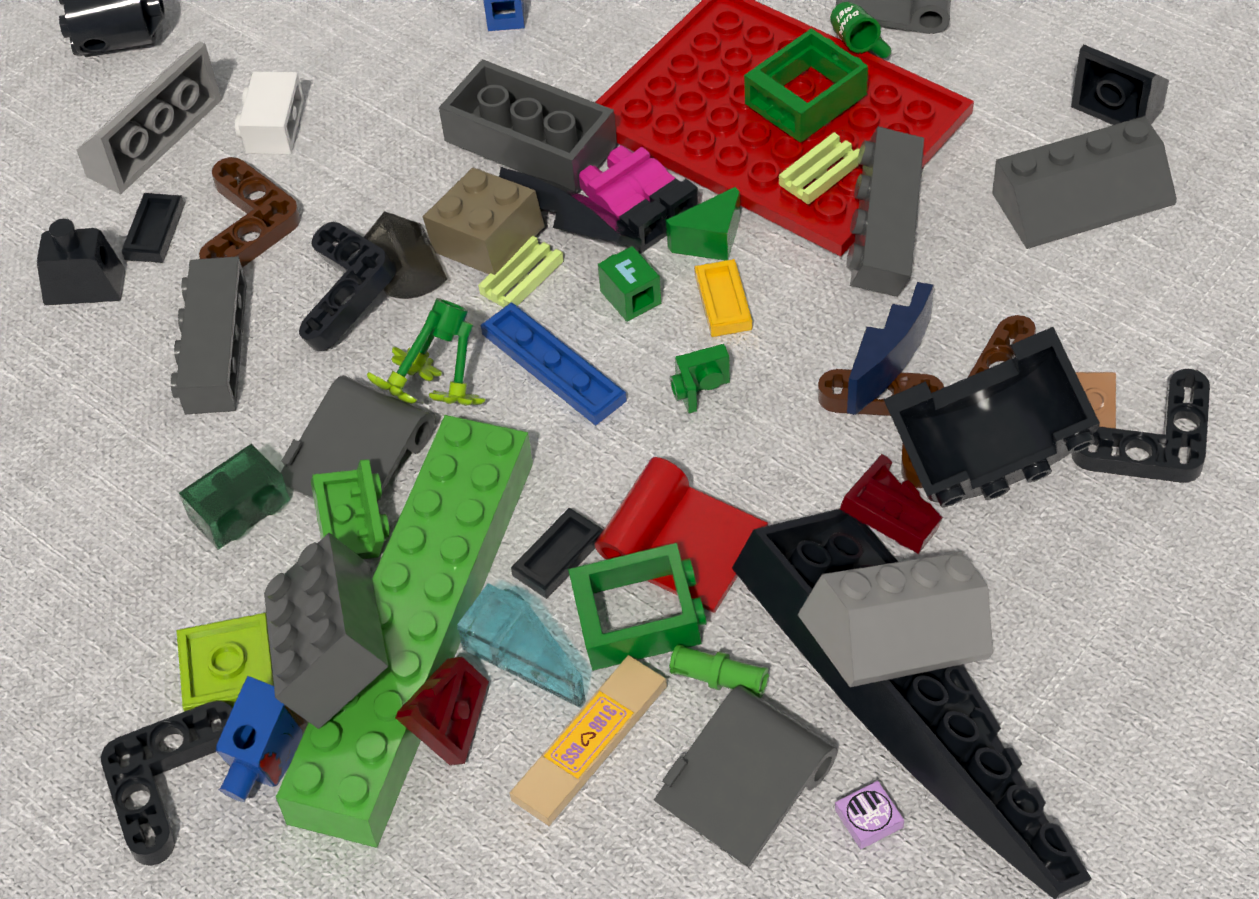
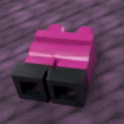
(638, 192)

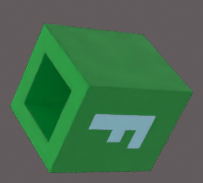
(629, 283)

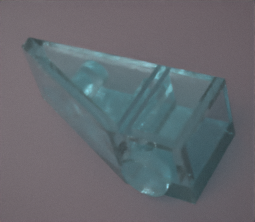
(512, 637)

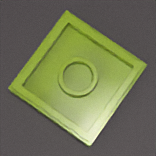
(220, 657)

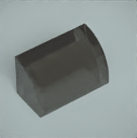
(414, 256)

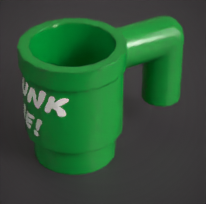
(858, 29)

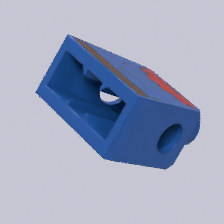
(258, 740)

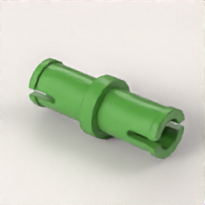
(718, 670)

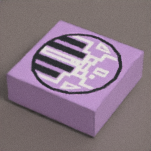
(869, 815)

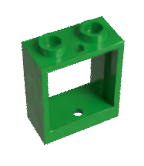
(789, 112)
(645, 639)

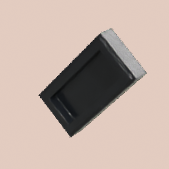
(153, 228)
(556, 551)

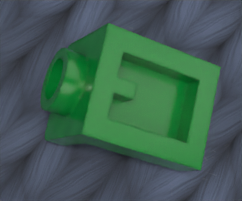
(699, 371)

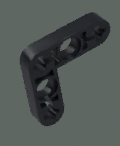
(363, 275)
(1162, 448)
(141, 773)

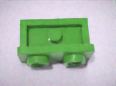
(350, 510)

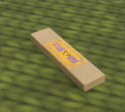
(588, 740)

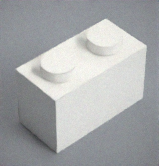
(270, 112)

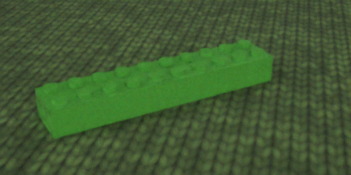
(426, 581)

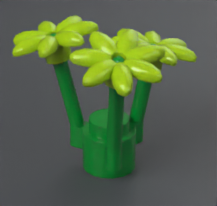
(442, 322)

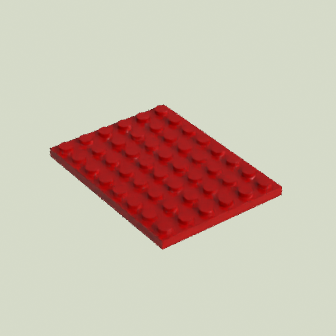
(693, 118)

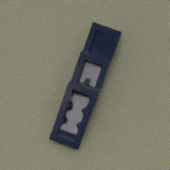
(888, 350)

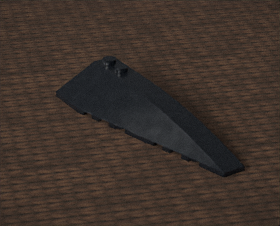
(924, 719)

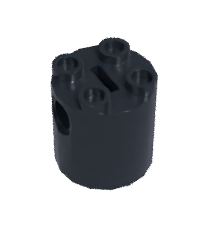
(110, 24)

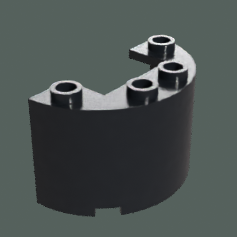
(996, 423)

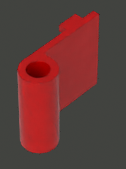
(668, 511)

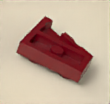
(892, 507)
(447, 709)

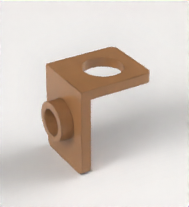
(1101, 392)

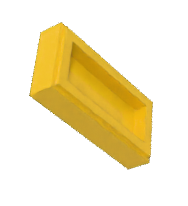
(723, 298)

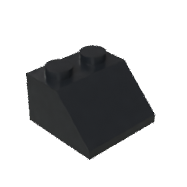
(1116, 89)

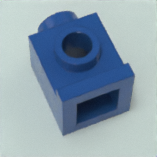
(507, 21)

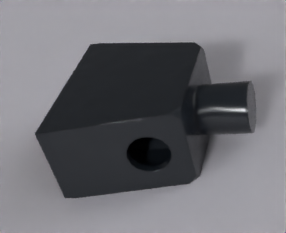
(78, 266)

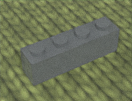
(886, 211)
(210, 336)

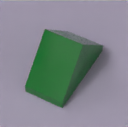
(706, 228)

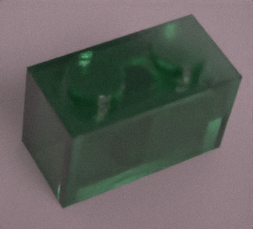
(234, 496)

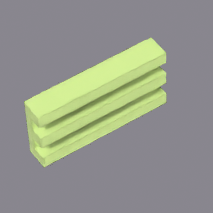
(815, 165)
(517, 269)

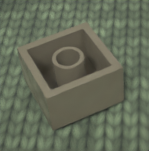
(483, 221)

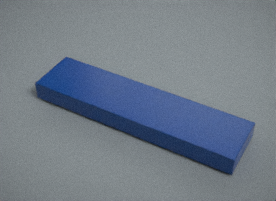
(553, 363)

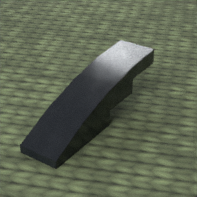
(575, 211)

